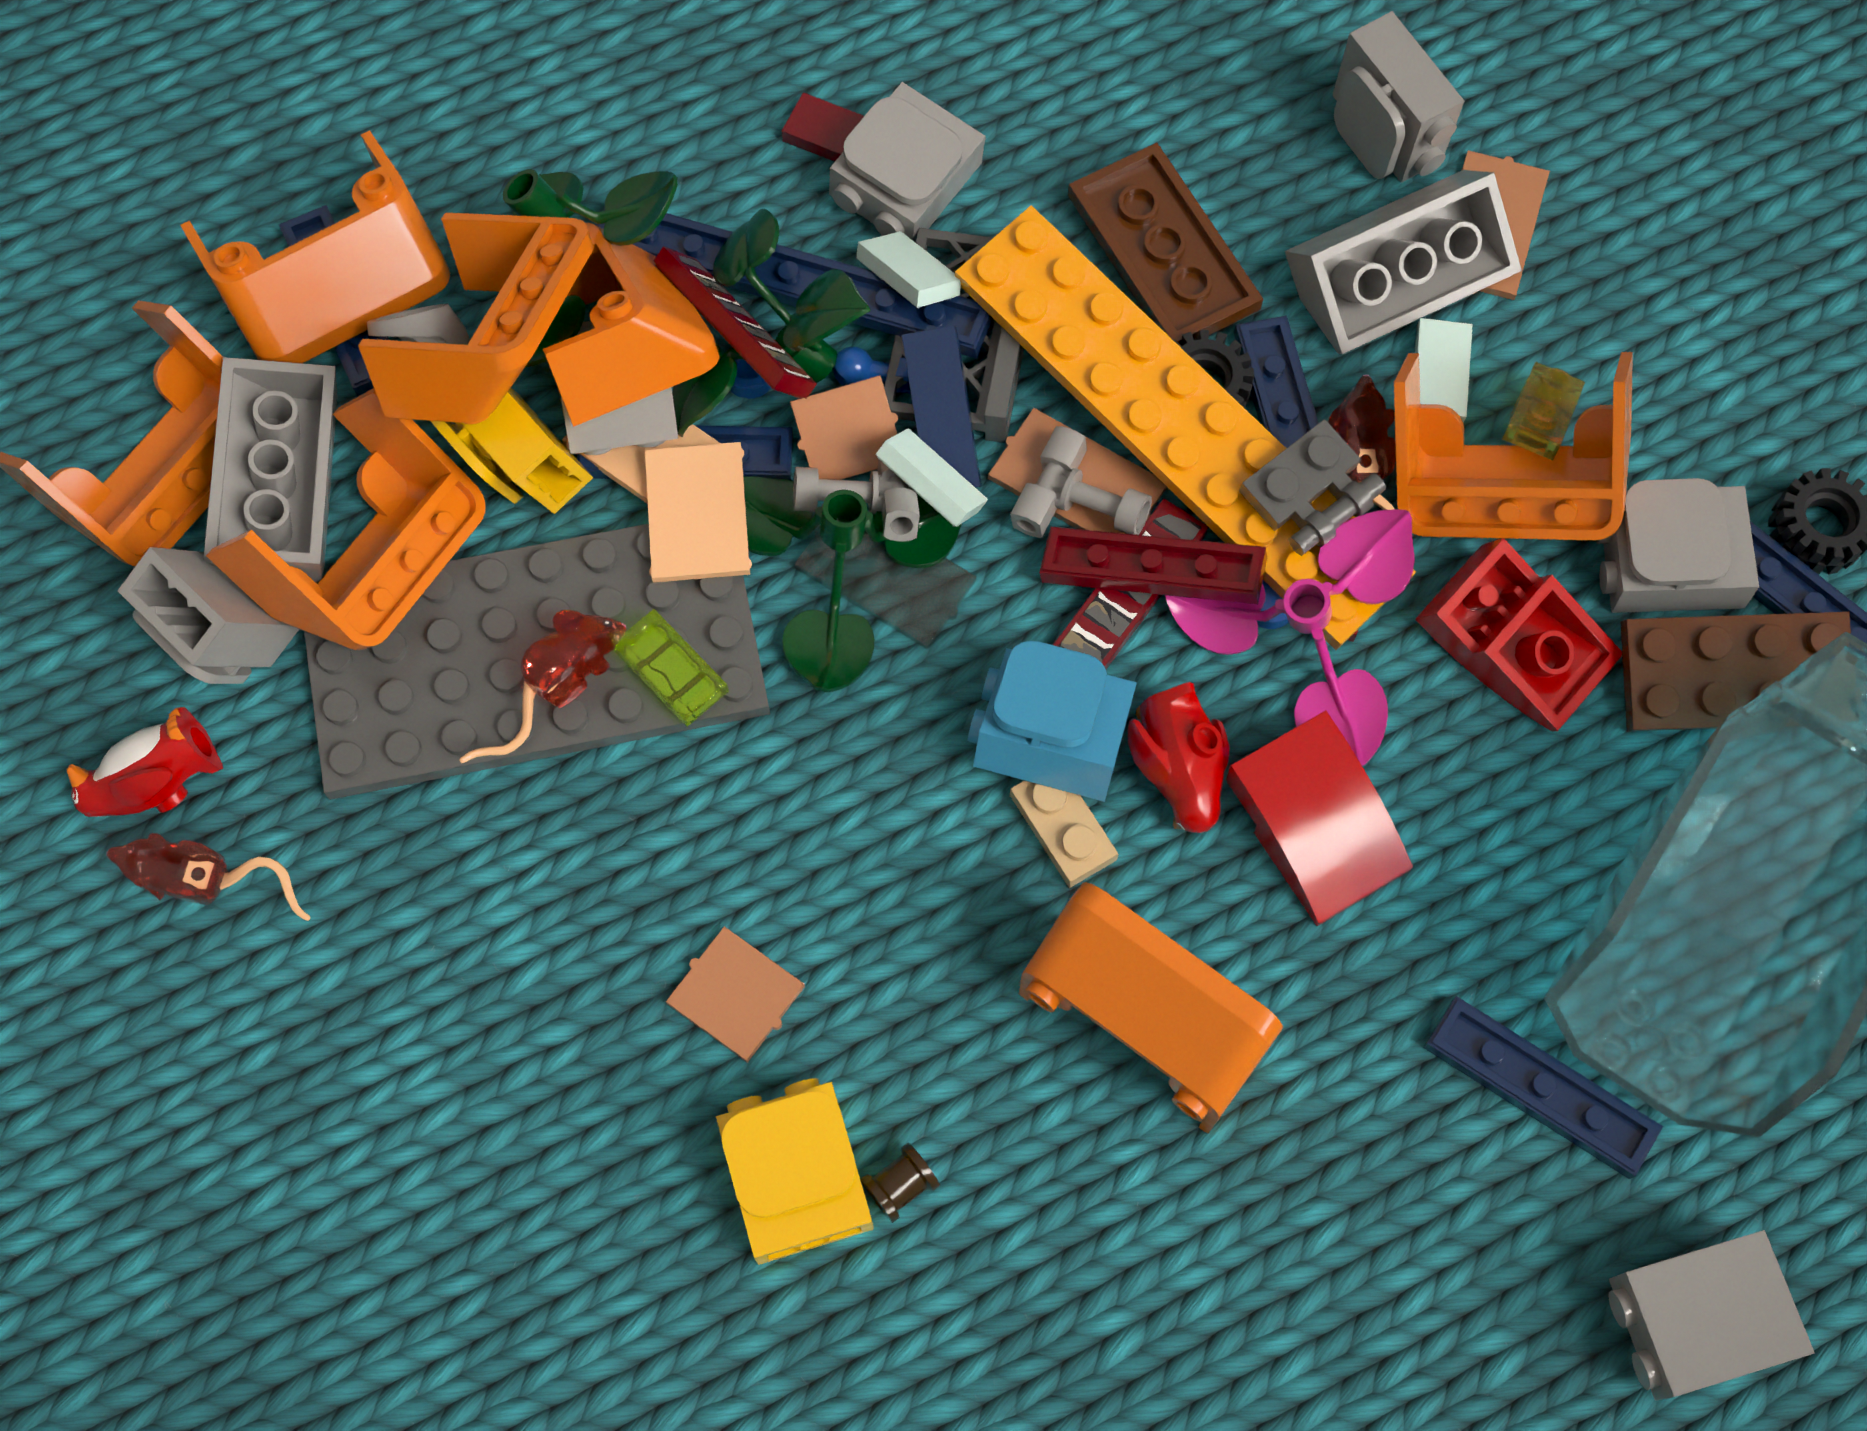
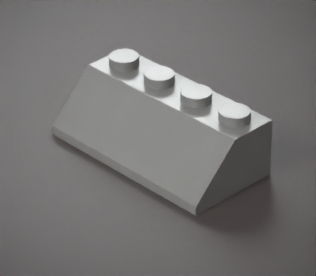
(1405, 259)
(274, 459)

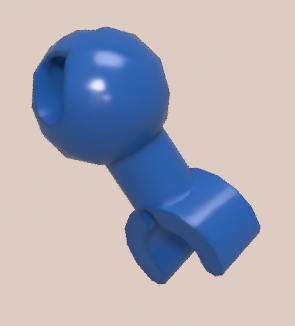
(856, 365)

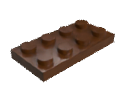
(1164, 245)
(1704, 668)

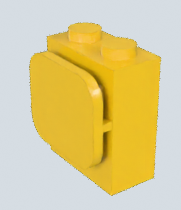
(520, 449)
(793, 1170)

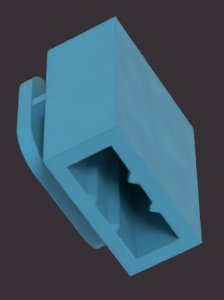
(1052, 719)

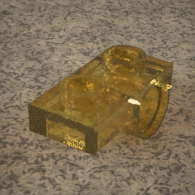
(1543, 410)

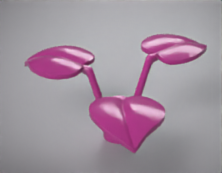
(1375, 564)

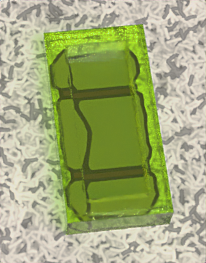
(671, 667)

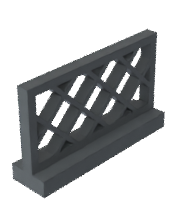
(1000, 368)

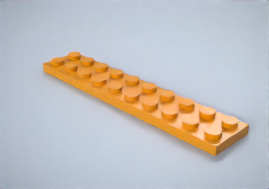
(1144, 393)

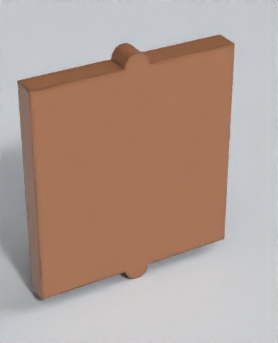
(844, 428)
(735, 994)

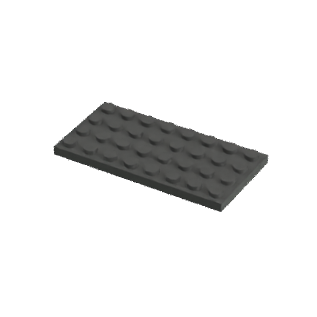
(456, 679)

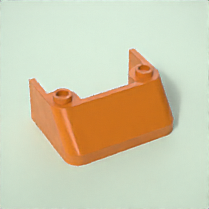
(533, 269)
(335, 278)
(641, 335)
(166, 476)
(1505, 487)
(420, 523)
(1152, 1000)

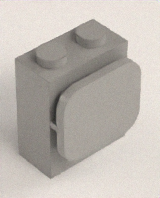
(1394, 102)
(904, 163)
(1680, 549)
(202, 617)
(1708, 1316)

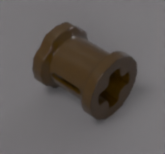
(900, 1182)

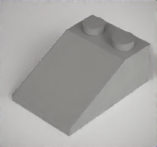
(641, 423)

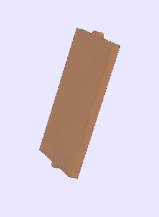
(1521, 195)
(1100, 468)

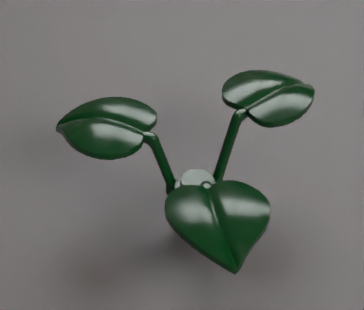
(629, 216)
(820, 311)
(831, 647)

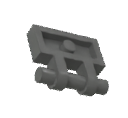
(1301, 475)

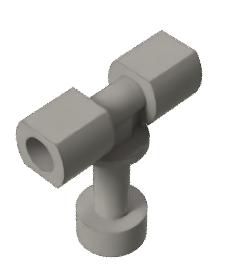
(1062, 486)
(882, 492)

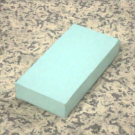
(908, 269)
(1444, 363)
(931, 477)

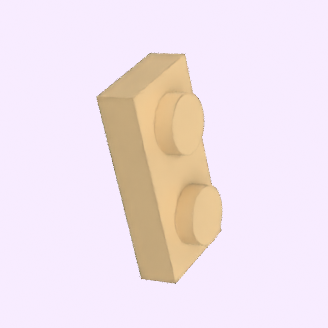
(1065, 830)

